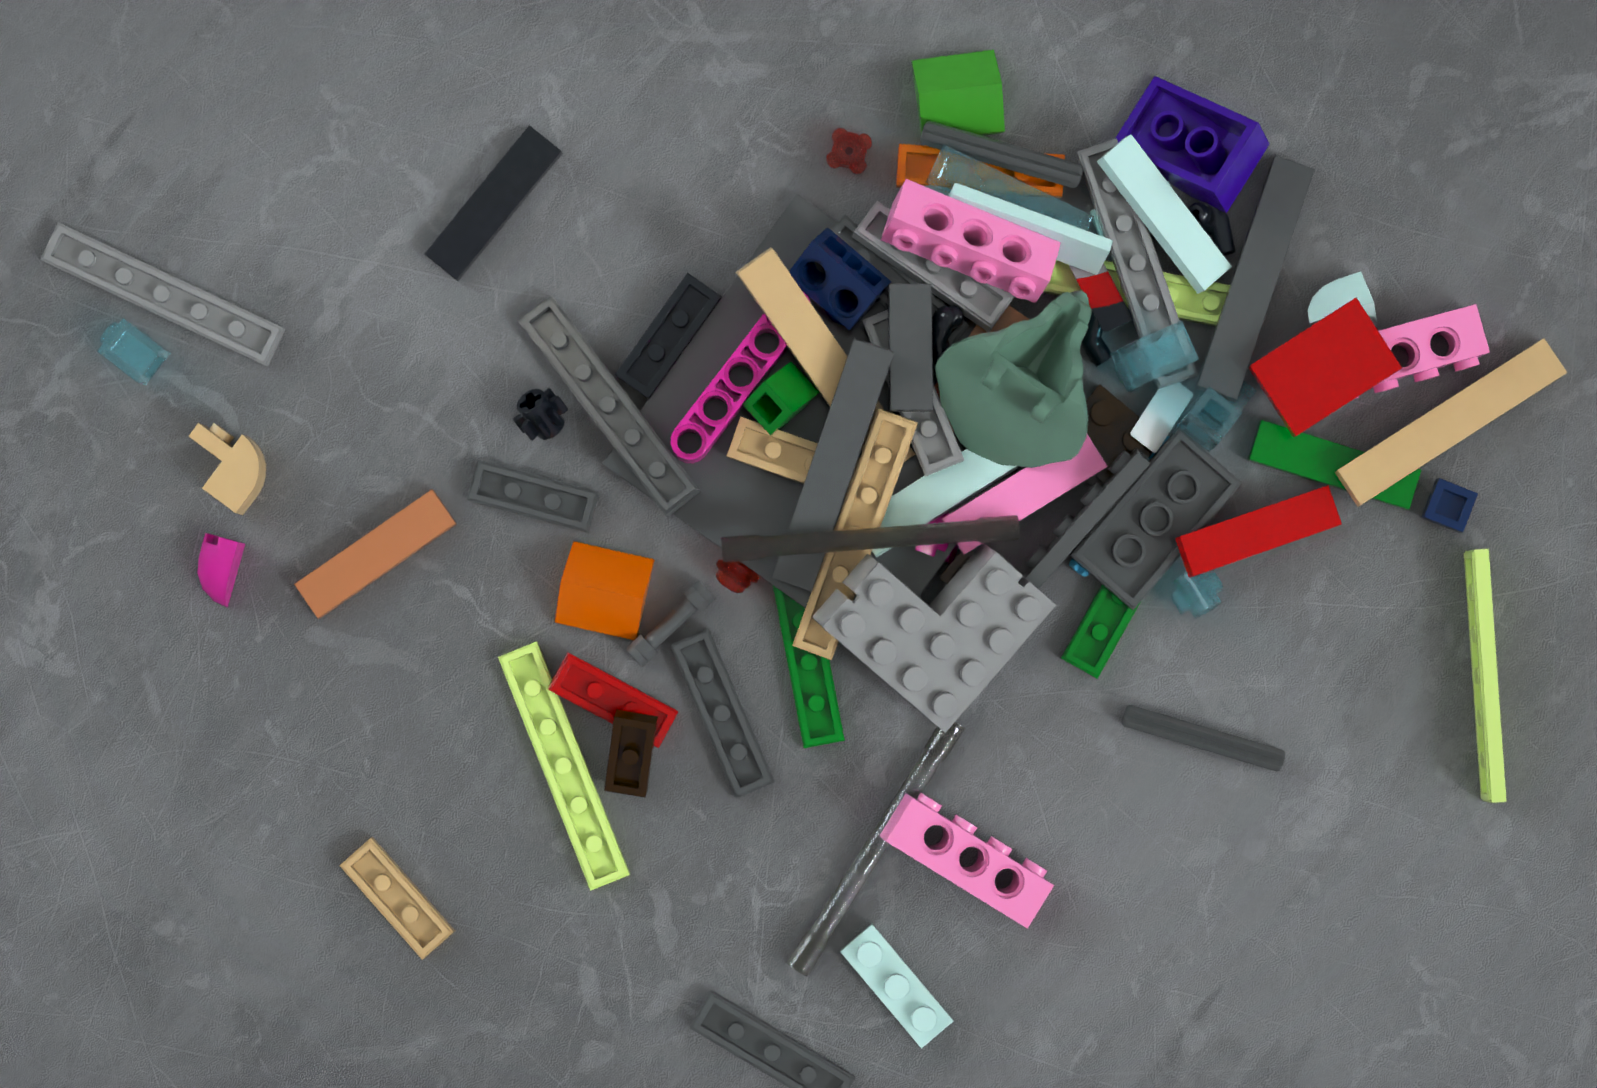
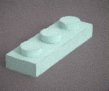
(896, 985)

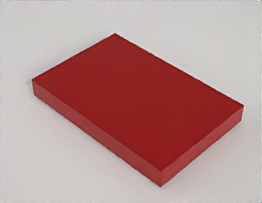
(1325, 367)

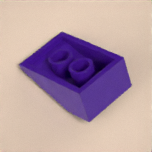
(1196, 142)

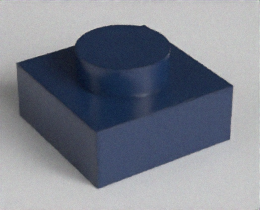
(1449, 505)

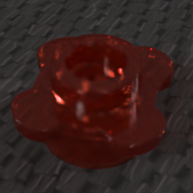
(843, 140)
(735, 576)

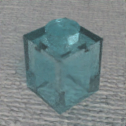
(132, 351)

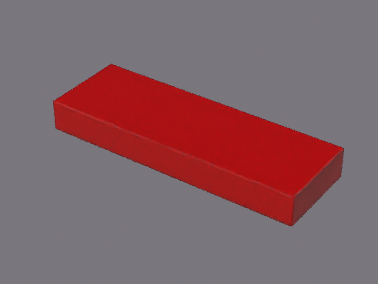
(604, 694)

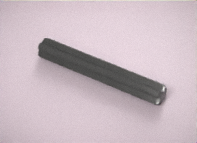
(1003, 154)
(1203, 738)

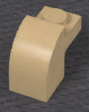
(239, 474)

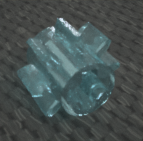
(1197, 593)

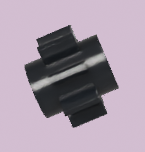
(540, 414)

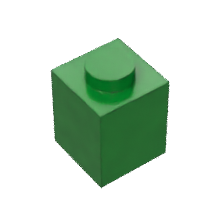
(780, 398)

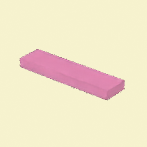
(1030, 489)

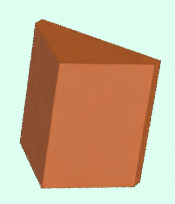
(603, 590)

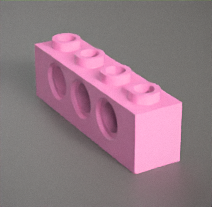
(970, 241)
(1459, 327)
(1017, 901)

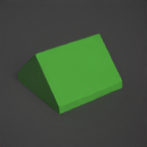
(960, 92)

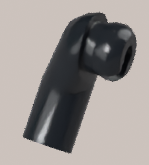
(1214, 224)
(943, 324)
(1094, 344)

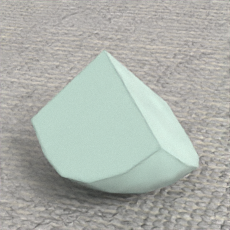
(1337, 294)

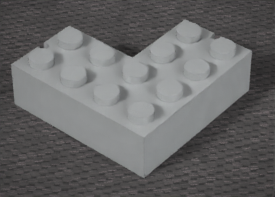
(939, 651)

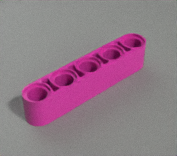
(726, 391)

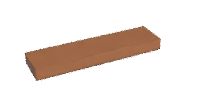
(375, 554)

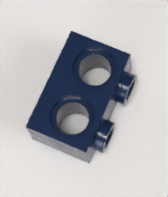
(844, 271)

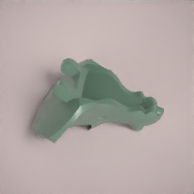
(1021, 387)

